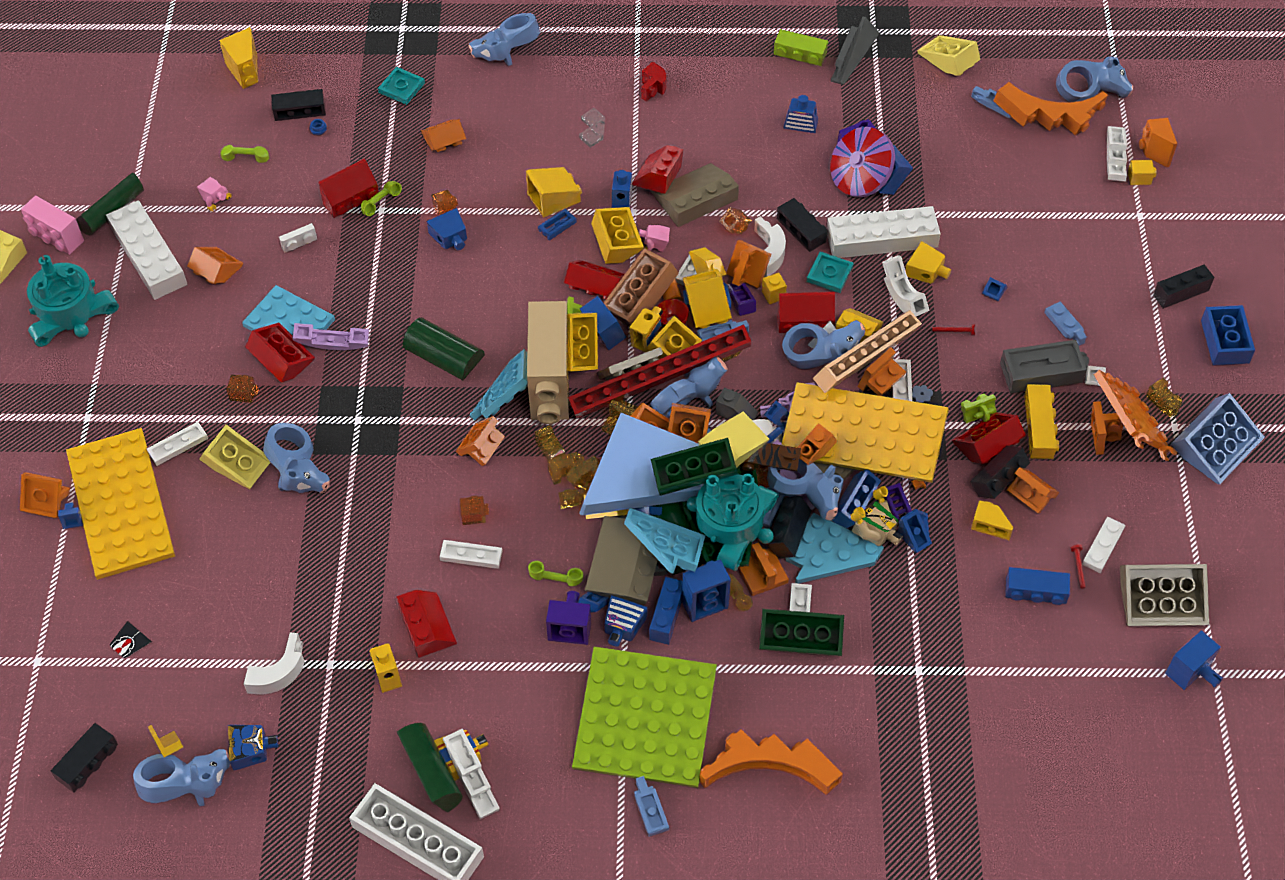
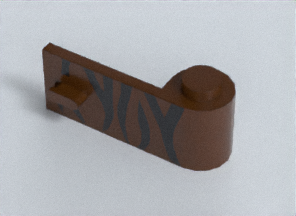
(773, 456)

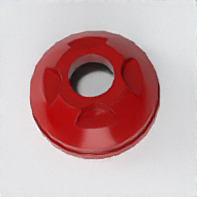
(673, 308)

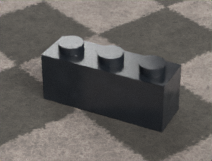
(298, 104)
(802, 224)
(1183, 286)
(999, 472)
(789, 527)
(84, 757)

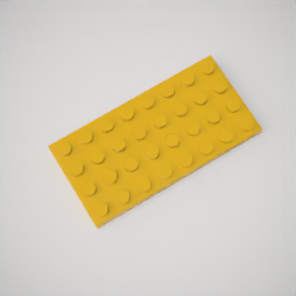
(870, 430)
(120, 503)

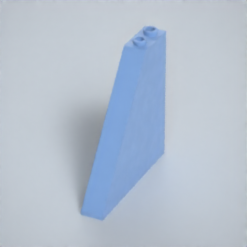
(626, 470)

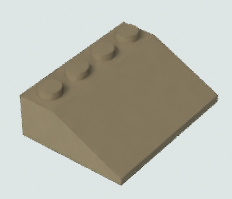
(698, 194)
(621, 564)
(1165, 594)

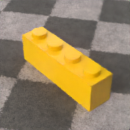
(1040, 421)

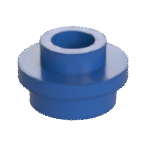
(318, 127)

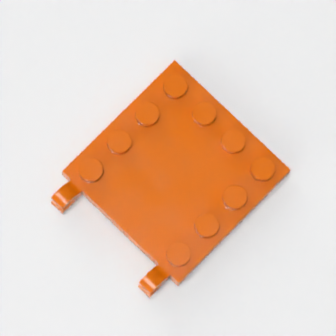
(1134, 413)

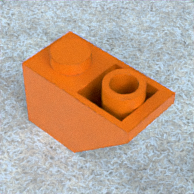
(816, 444)

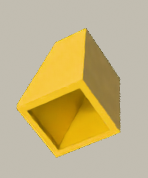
(241, 57)
(552, 189)
(707, 298)

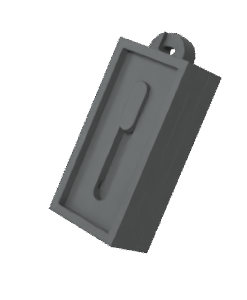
(1044, 365)

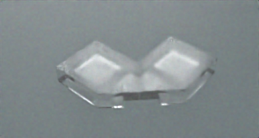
(596, 124)

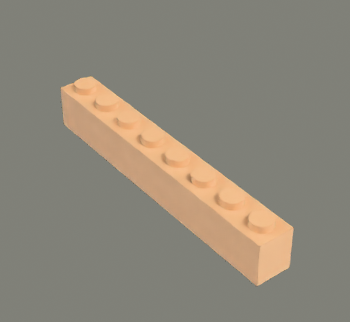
(866, 351)

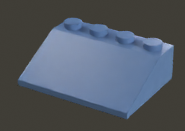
(1218, 438)

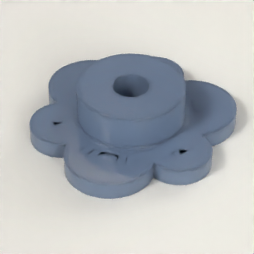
(922, 393)

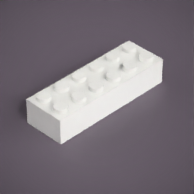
(882, 232)
(146, 250)
(415, 836)

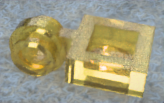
(571, 498)
(736, 591)

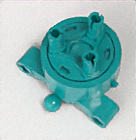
(64, 300)
(733, 514)

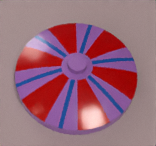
(862, 162)

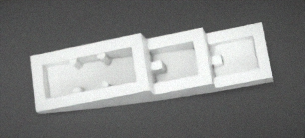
(1116, 153)
(471, 774)

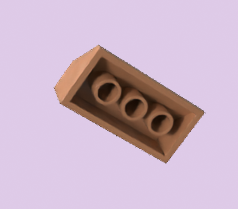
(641, 286)

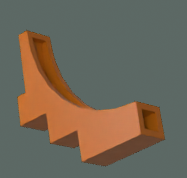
(1050, 114)
(802, 761)

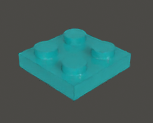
(401, 85)
(830, 272)

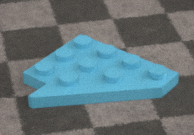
(287, 309)
(507, 384)
(666, 541)
(831, 550)

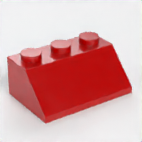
(660, 169)
(348, 188)
(592, 278)
(805, 308)
(278, 351)
(990, 437)
(426, 621)

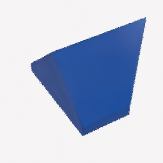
(915, 530)

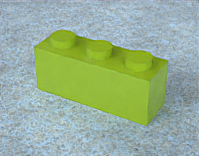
(800, 47)

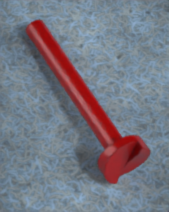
(955, 329)
(1077, 548)

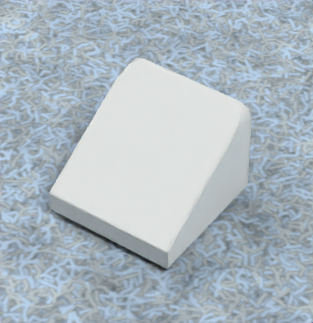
(1090, 378)

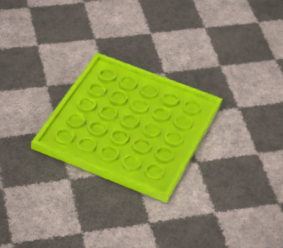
(645, 717)

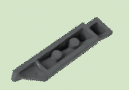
(853, 50)

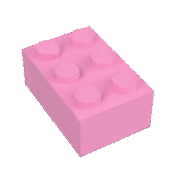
(52, 225)

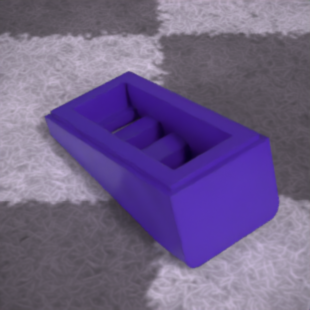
(742, 299)
(900, 495)

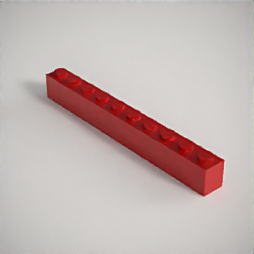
(659, 371)

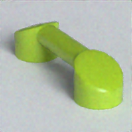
(261, 154)
(369, 208)
(573, 577)

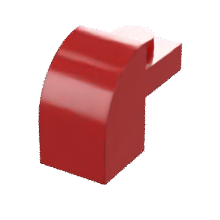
(654, 81)

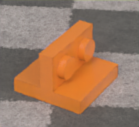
(748, 264)
(882, 374)
(1104, 427)
(481, 441)
(1032, 489)
(42, 494)
(763, 571)

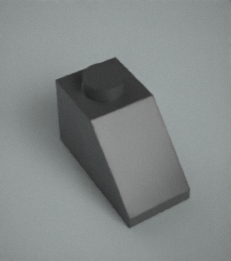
(733, 403)

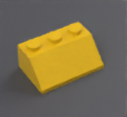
(616, 234)
(582, 341)

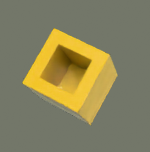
(1141, 172)
(772, 286)

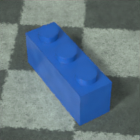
(856, 495)
(1037, 585)
(666, 611)

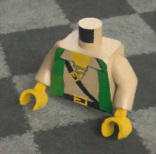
(877, 521)

